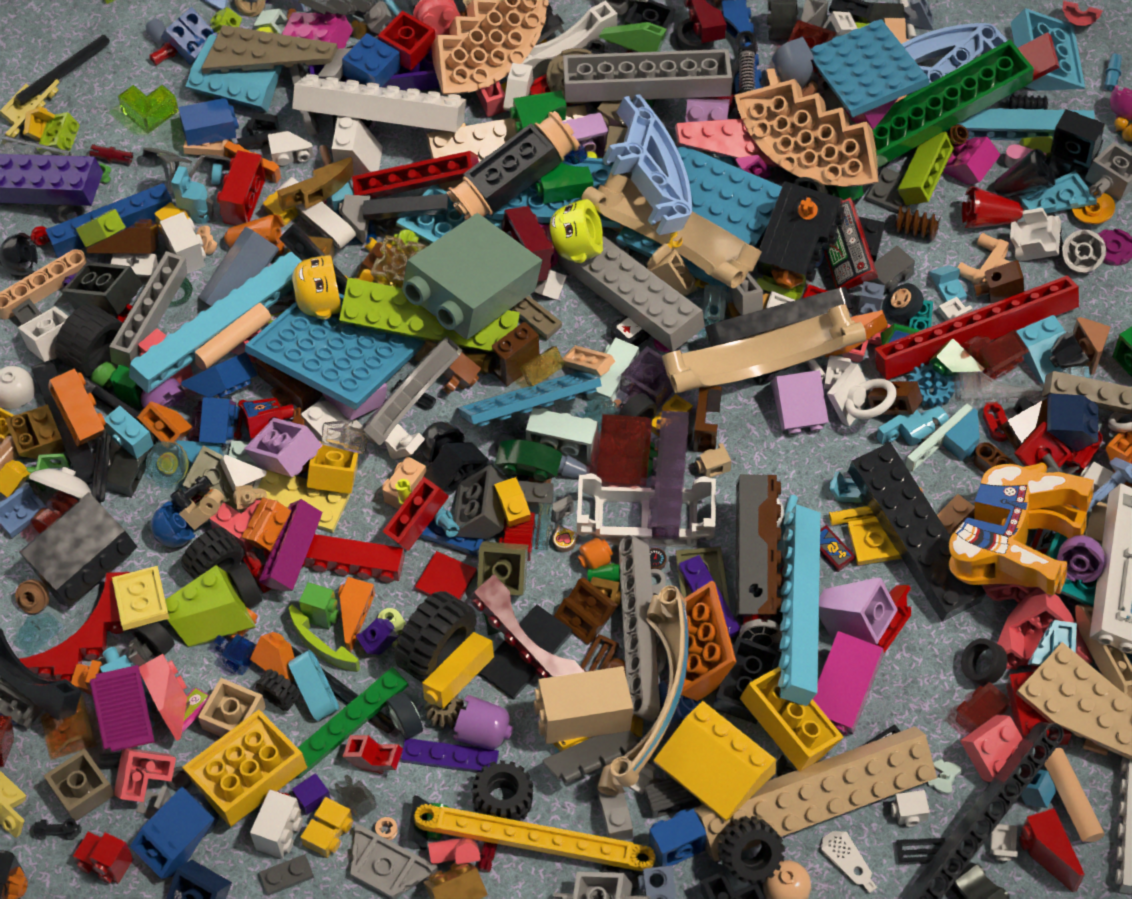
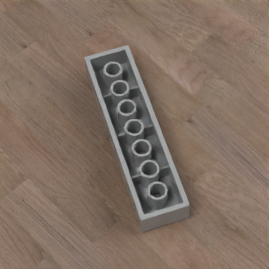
(648, 74)
(639, 295)

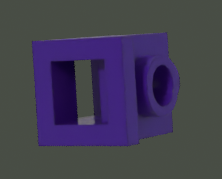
(377, 636)

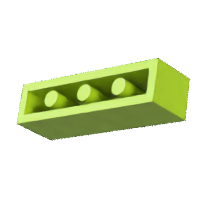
(925, 169)

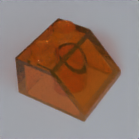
(70, 733)

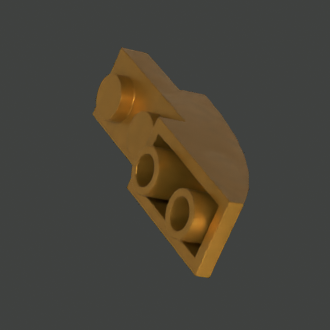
(322, 185)

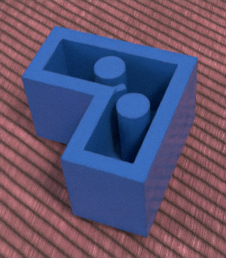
(217, 420)

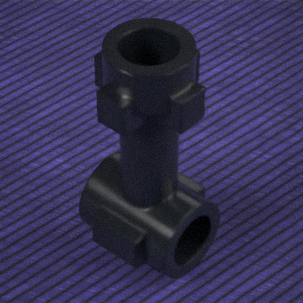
(182, 499)
(68, 827)

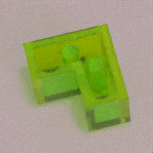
(148, 110)

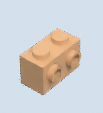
(408, 469)

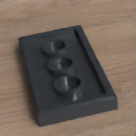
(507, 667)

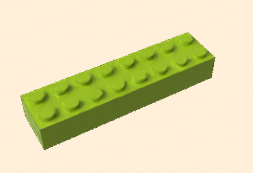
(389, 311)

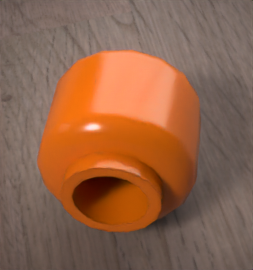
(594, 553)

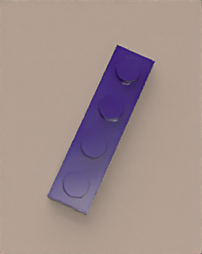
(697, 576)
(447, 755)

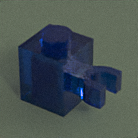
(236, 653)

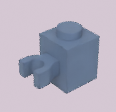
(870, 298)

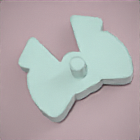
(947, 777)

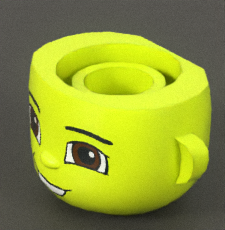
(577, 231)

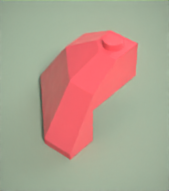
(1028, 624)

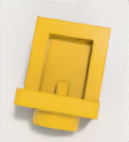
(36, 121)

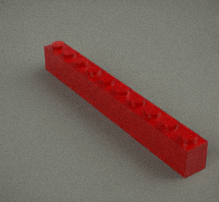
(990, 321)

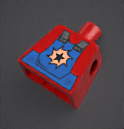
(261, 412)

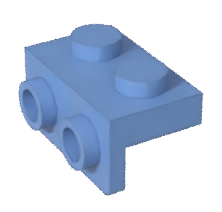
(18, 510)

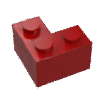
(104, 856)

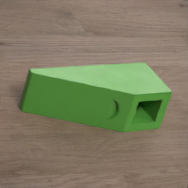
(637, 37)

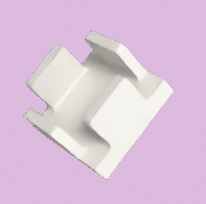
(1036, 236)

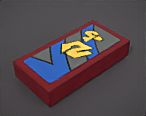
(834, 549)

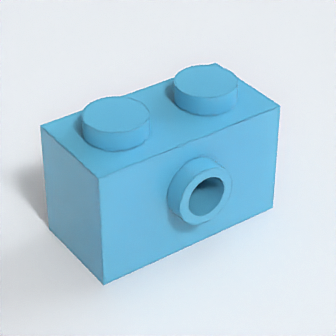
(128, 432)

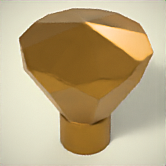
(359, 29)

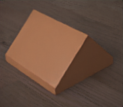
(1092, 339)

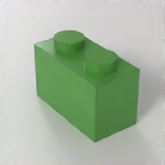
(319, 605)

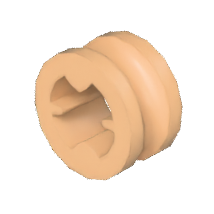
(389, 821)

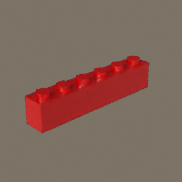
(414, 175)
(354, 557)

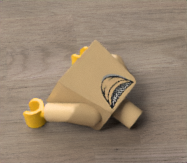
(672, 269)

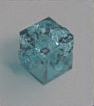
(599, 406)

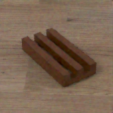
(615, 645)

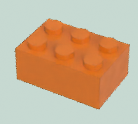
(76, 406)

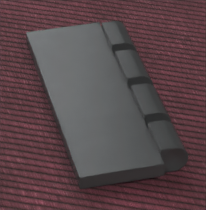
(587, 755)

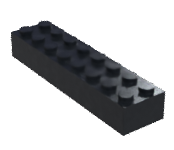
(913, 529)

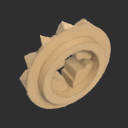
(248, 9)

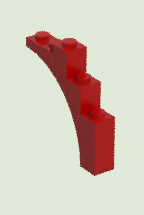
(87, 642)

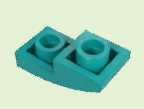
(923, 318)

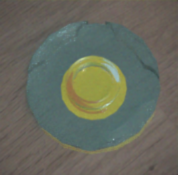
(167, 463)

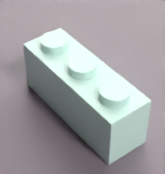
(624, 355)

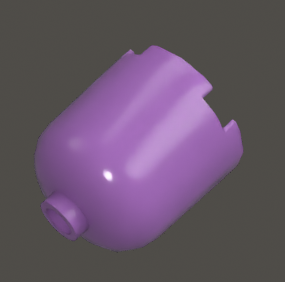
(482, 724)

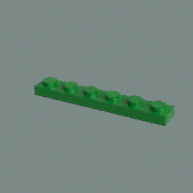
(351, 718)

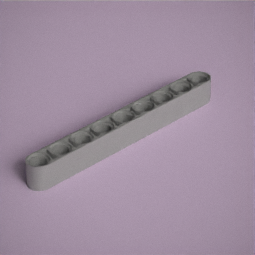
(638, 634)

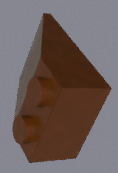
(137, 238)

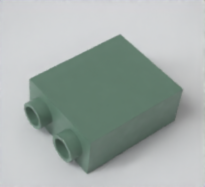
(471, 276)

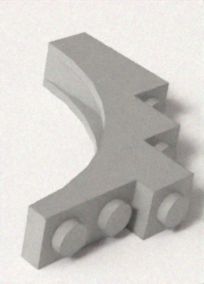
(410, 390)

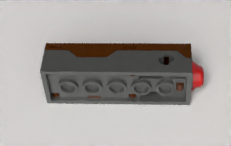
(757, 547)

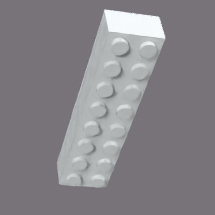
(379, 103)

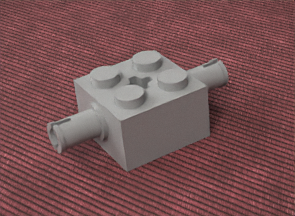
(1111, 172)
(600, 886)

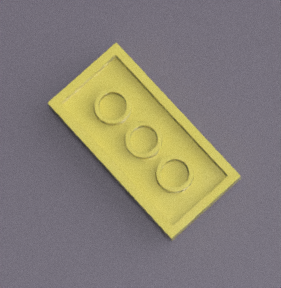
(290, 489)

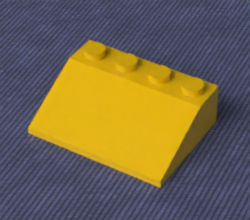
(715, 761)
(244, 767)

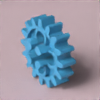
(939, 394)

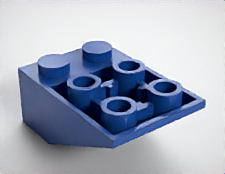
(172, 833)

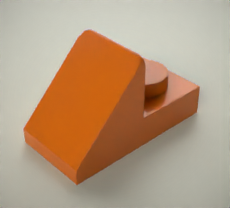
(84, 673)

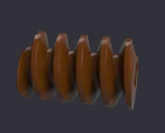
(917, 223)

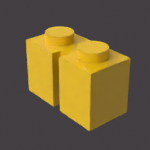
(324, 833)

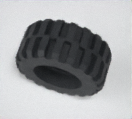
(433, 634)

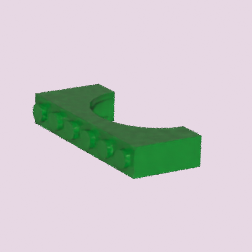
(564, 180)

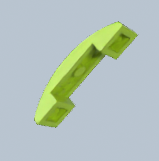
(341, 658)

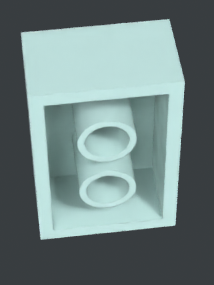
(564, 433)

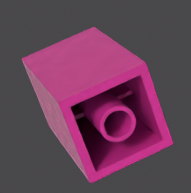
(847, 680)

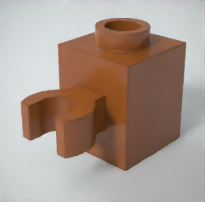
(461, 374)

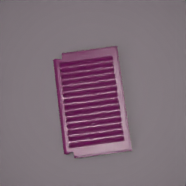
(121, 709)

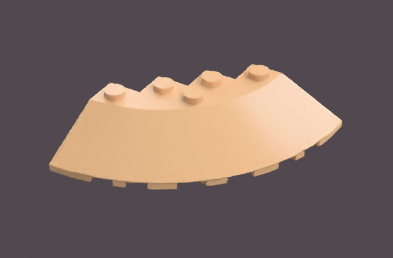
(486, 43)
(807, 138)

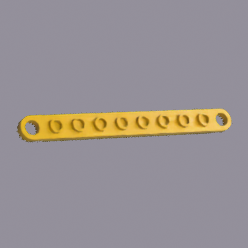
(534, 837)

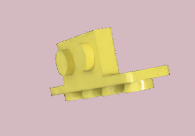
(16, 113)
(10, 798)

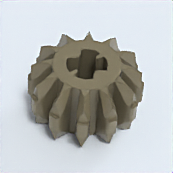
(438, 716)

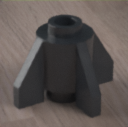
(1067, 352)

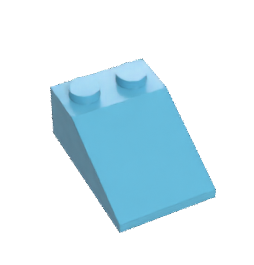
(1040, 340)

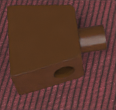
(1001, 282)

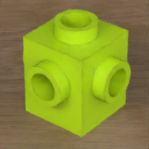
(225, 17)

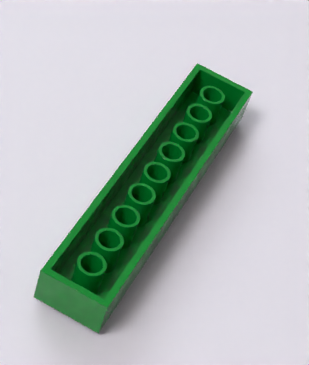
(951, 100)

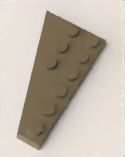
(262, 50)

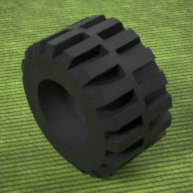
(212, 549)
(508, 777)
(764, 862)

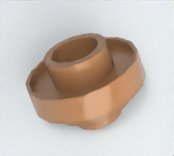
(32, 596)

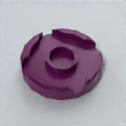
(1116, 239)

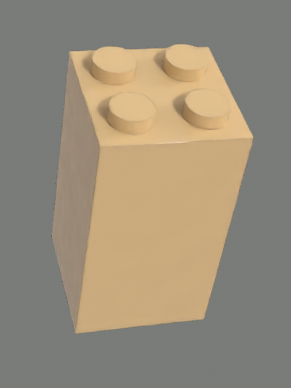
(583, 705)

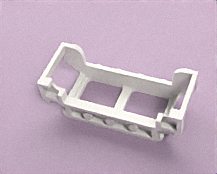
(592, 486)

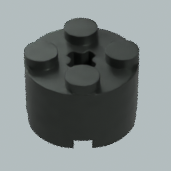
(782, 18)

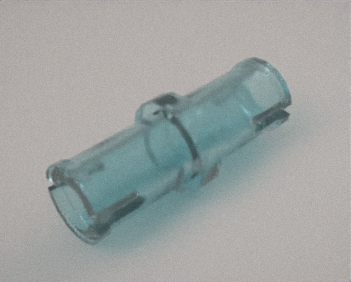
(543, 526)

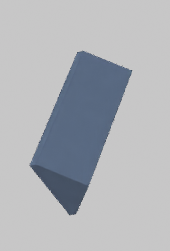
(243, 261)

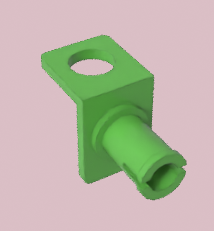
(45, 462)

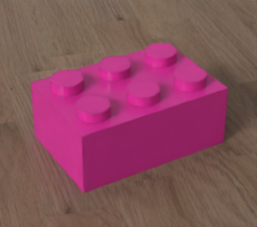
(319, 27)

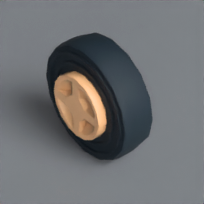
(904, 302)

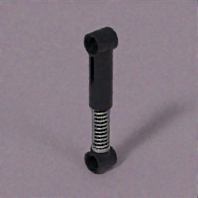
(746, 62)

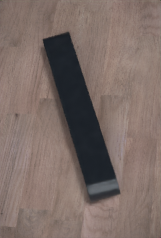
(776, 317)
(79, 456)

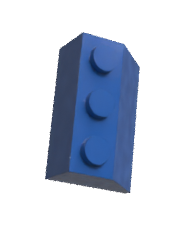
(223, 377)

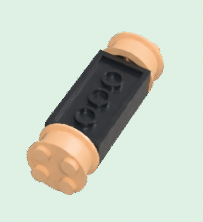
(513, 167)

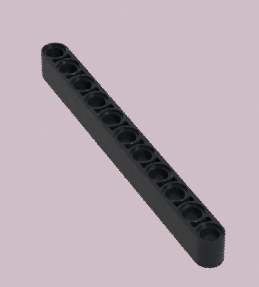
(981, 812)

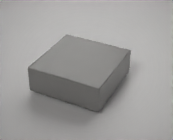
(562, 508)

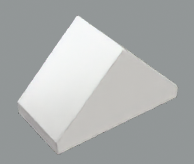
(239, 472)

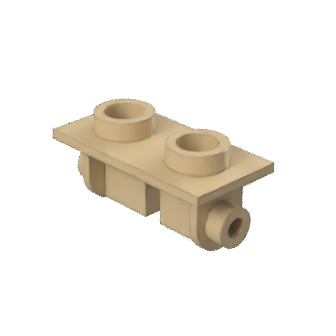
(246, 495)

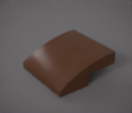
(586, 610)

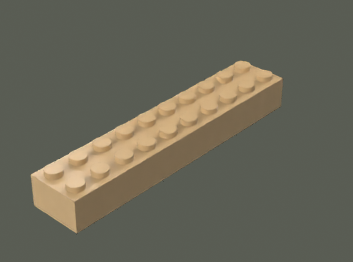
(831, 787)

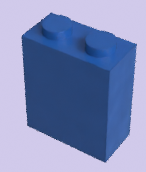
(208, 122)

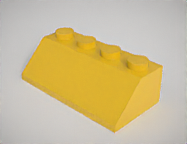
(797, 729)

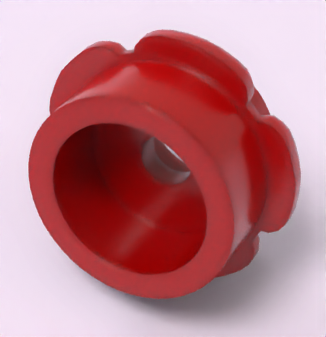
(38, 232)

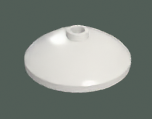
(62, 480)

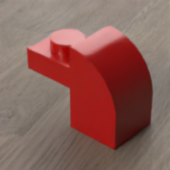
(370, 756)

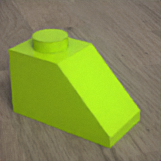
(100, 227)

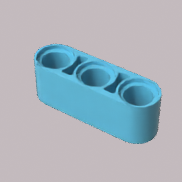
(313, 685)

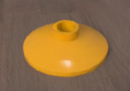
(1096, 213)

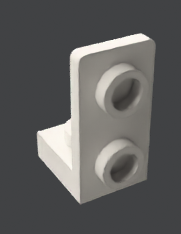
(840, 23)

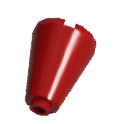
(988, 209)

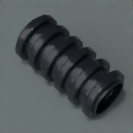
(1026, 102)

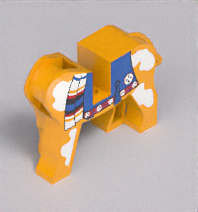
(1006, 506)

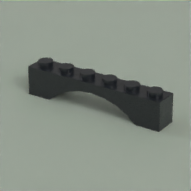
(54, 696)

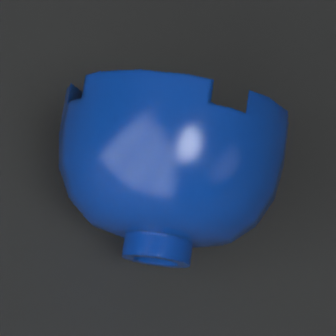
(170, 527)

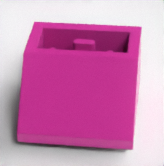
(972, 160)

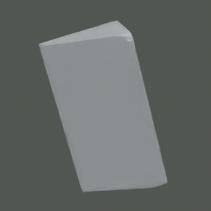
(335, 68)

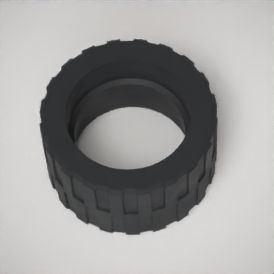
(86, 339)

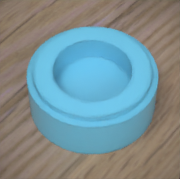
(216, 174)

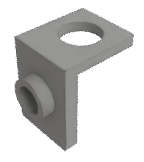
(162, 798)

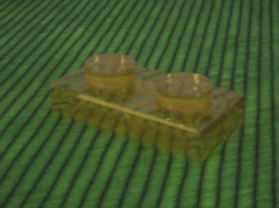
(542, 366)

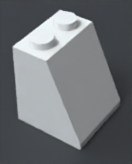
(356, 141)

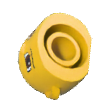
(316, 287)

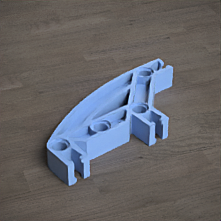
(956, 41)
(654, 165)

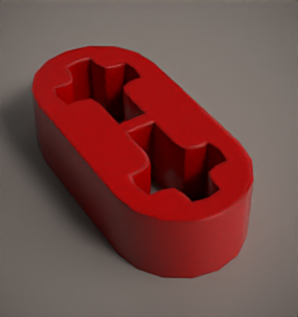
(992, 423)

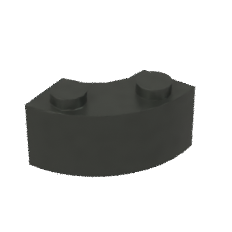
(976, 885)

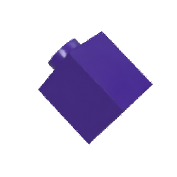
(310, 793)

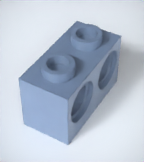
(666, 891)

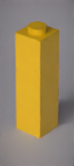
(458, 670)

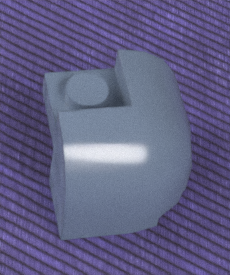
(794, 62)

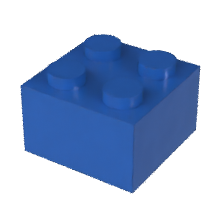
(371, 61)
(677, 838)

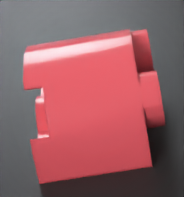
(1079, 17)

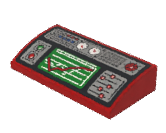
(850, 257)

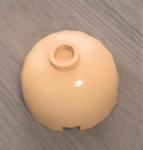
(788, 883)

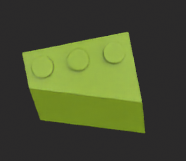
(208, 609)

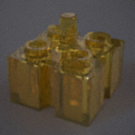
(392, 266)

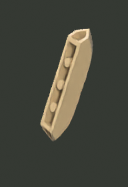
(1110, 660)

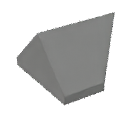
(815, 12)

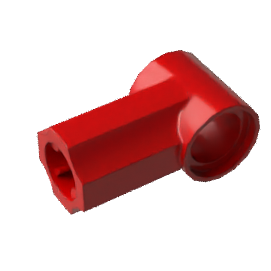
(1083, 457)

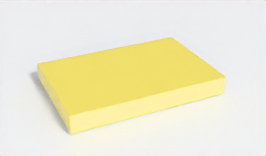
(140, 598)

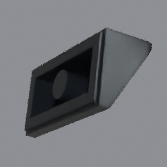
(417, 836)

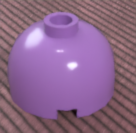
(166, 394)
(1083, 558)

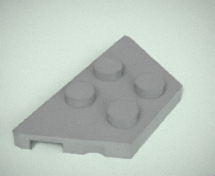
(386, 865)

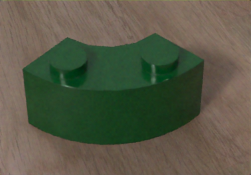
(528, 459)

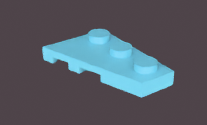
(1066, 194)

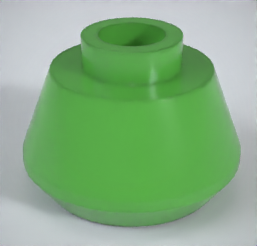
(102, 374)

